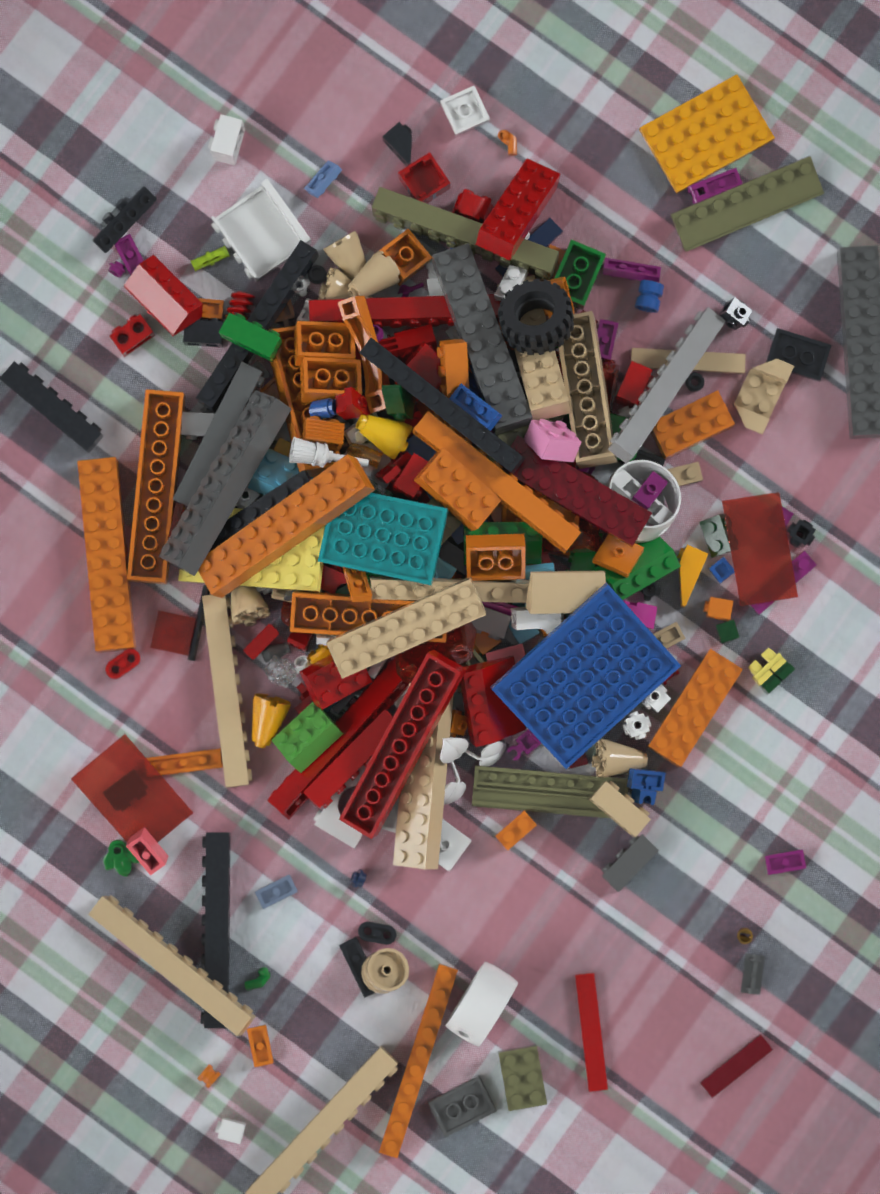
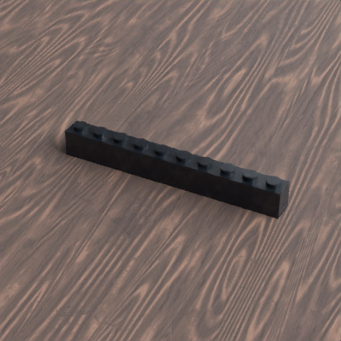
(265, 314)
(442, 405)
(216, 914)

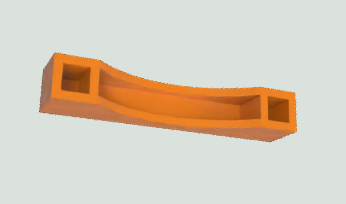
(358, 320)

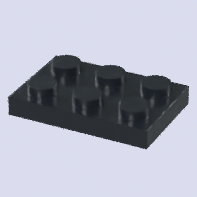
(803, 353)

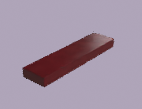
(736, 1066)

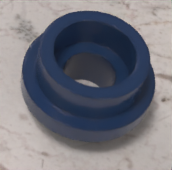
(358, 878)

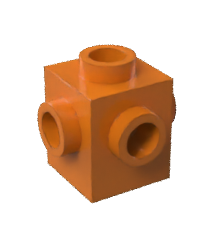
(458, 723)

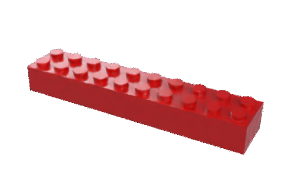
(402, 744)

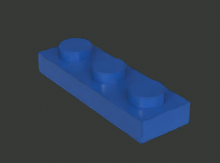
(475, 407)

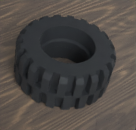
(533, 296)

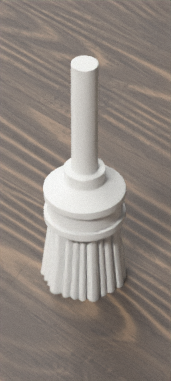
(315, 453)

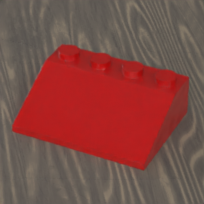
(485, 712)

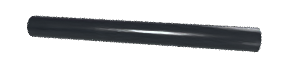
(198, 627)

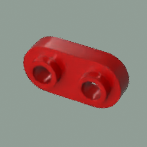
(123, 663)

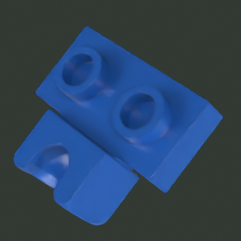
(645, 784)

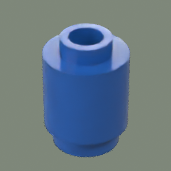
(323, 408)

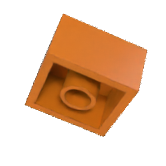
(407, 254)

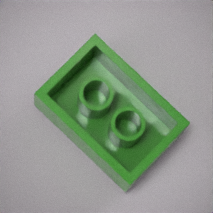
(307, 737)

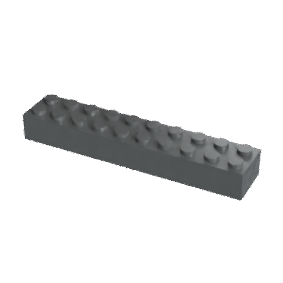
(861, 337)
(485, 343)
(225, 482)

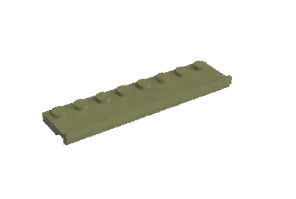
(747, 203)
(539, 791)

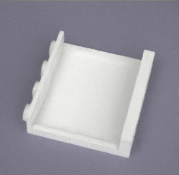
(260, 231)

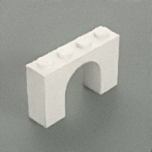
(522, 620)
(329, 818)

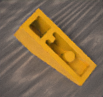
(691, 565)

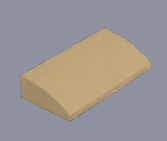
(561, 590)

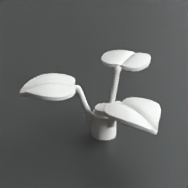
(453, 749)

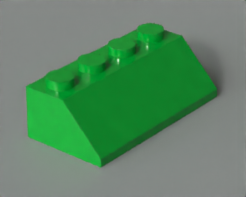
(533, 539)
(654, 563)

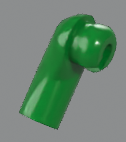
(264, 976)

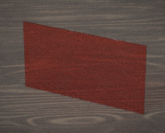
(759, 549)

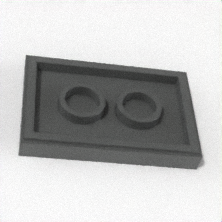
(462, 1106)

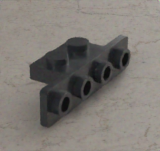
(122, 218)

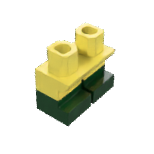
(765, 675)

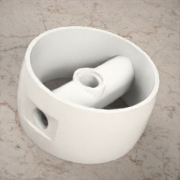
(624, 483)
(481, 1004)

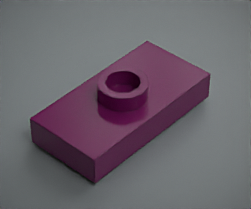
(650, 490)

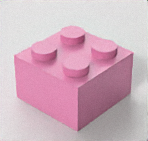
(552, 440)

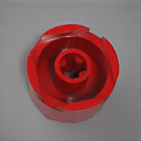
(472, 206)

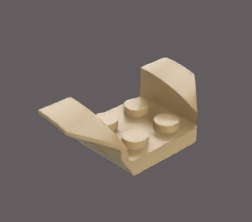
(761, 393)

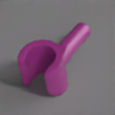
(406, 290)

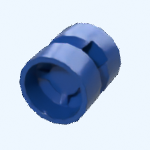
(649, 295)

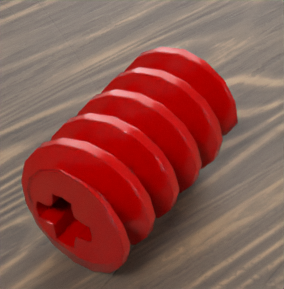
(240, 303)

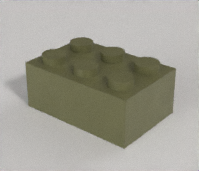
(522, 1077)

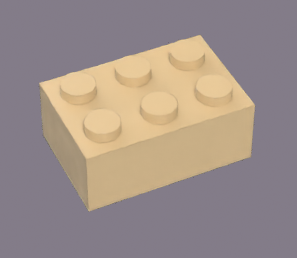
(620, 808)

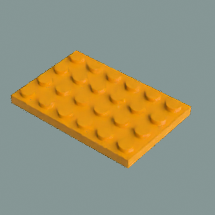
(706, 133)

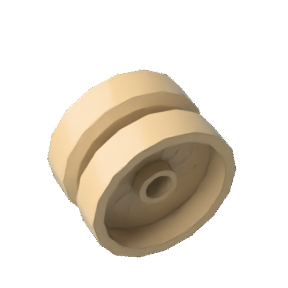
(374, 974)

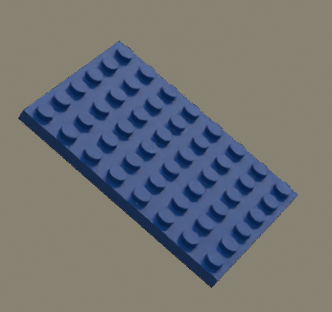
(585, 676)

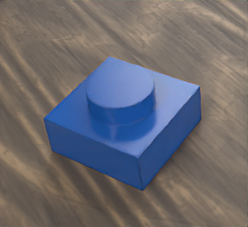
(721, 570)

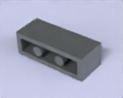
(629, 862)

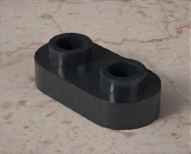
(377, 933)

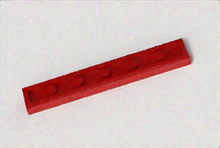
(591, 1032)

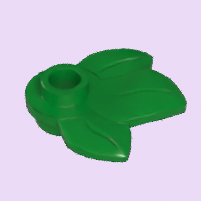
(120, 861)

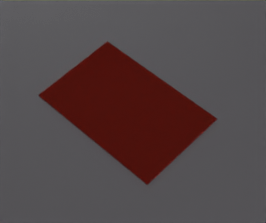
(131, 792)

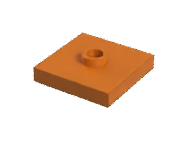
(617, 556)

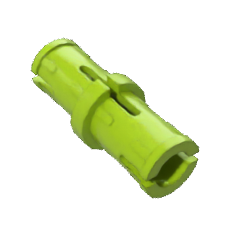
(210, 258)

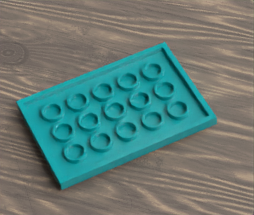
(386, 538)

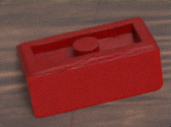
(261, 641)

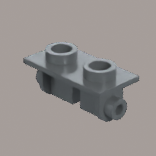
(752, 974)

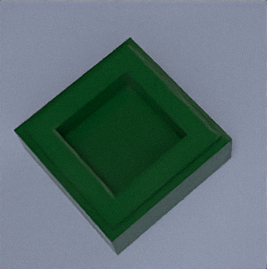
(727, 631)

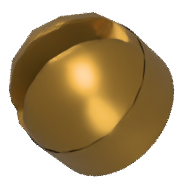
(745, 939)

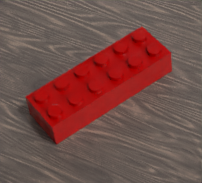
(518, 209)

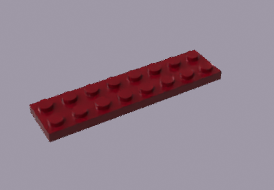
(580, 494)

